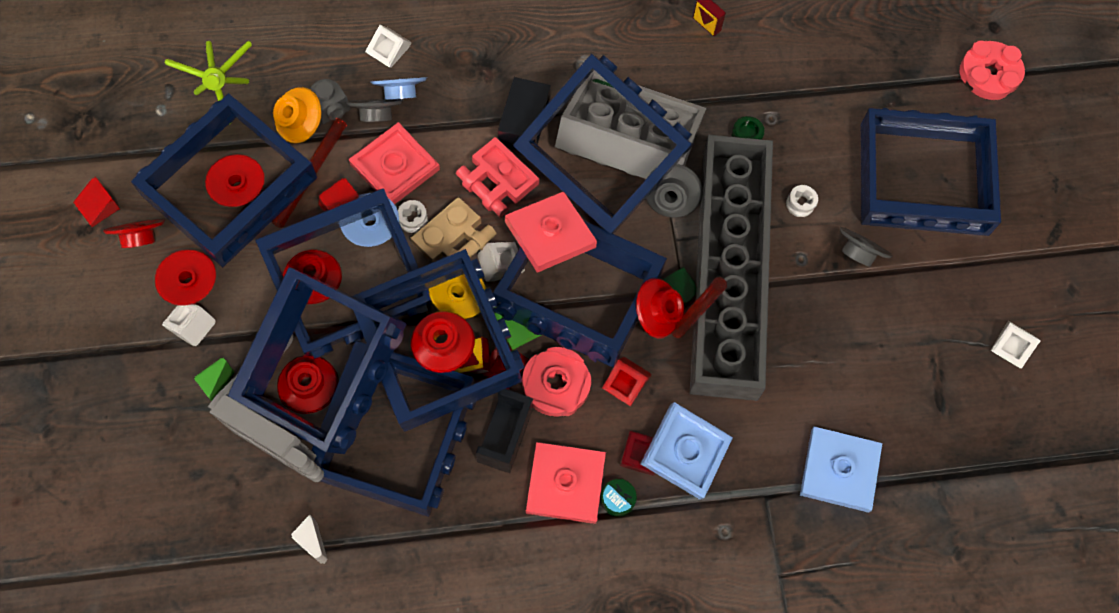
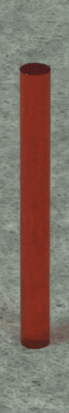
(317, 161)
(699, 307)

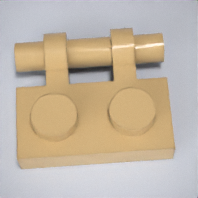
(448, 229)

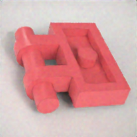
(502, 168)

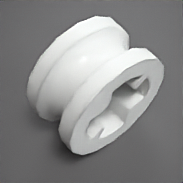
(808, 207)
(406, 209)

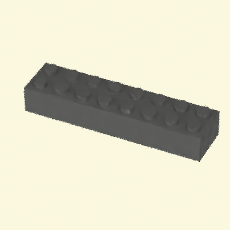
(733, 245)

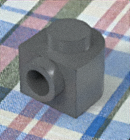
(331, 99)

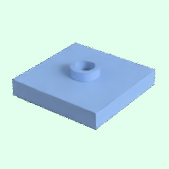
(686, 450)
(841, 469)

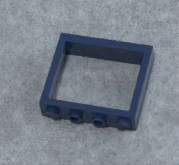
(570, 185)
(928, 216)
(253, 217)
(328, 222)
(421, 280)
(565, 331)
(270, 346)
(445, 459)

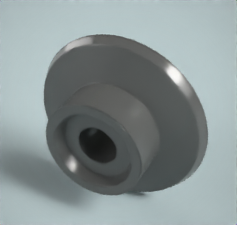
(375, 109)
(684, 184)
(861, 248)

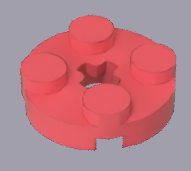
(1000, 56)
(574, 373)

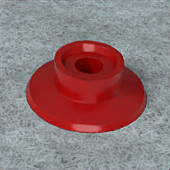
(229, 171)
(135, 233)
(176, 269)
(326, 270)
(658, 307)
(447, 355)
(311, 397)

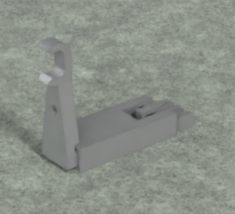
(264, 433)

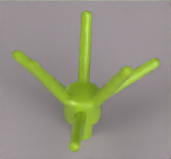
(214, 77)

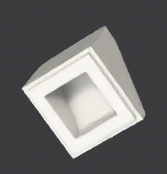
(387, 46)
(496, 259)
(189, 323)
(1015, 344)
(310, 539)

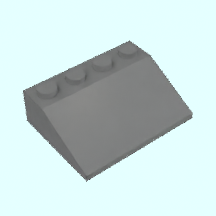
(616, 134)

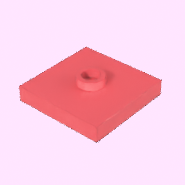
(394, 163)
(550, 231)
(565, 483)

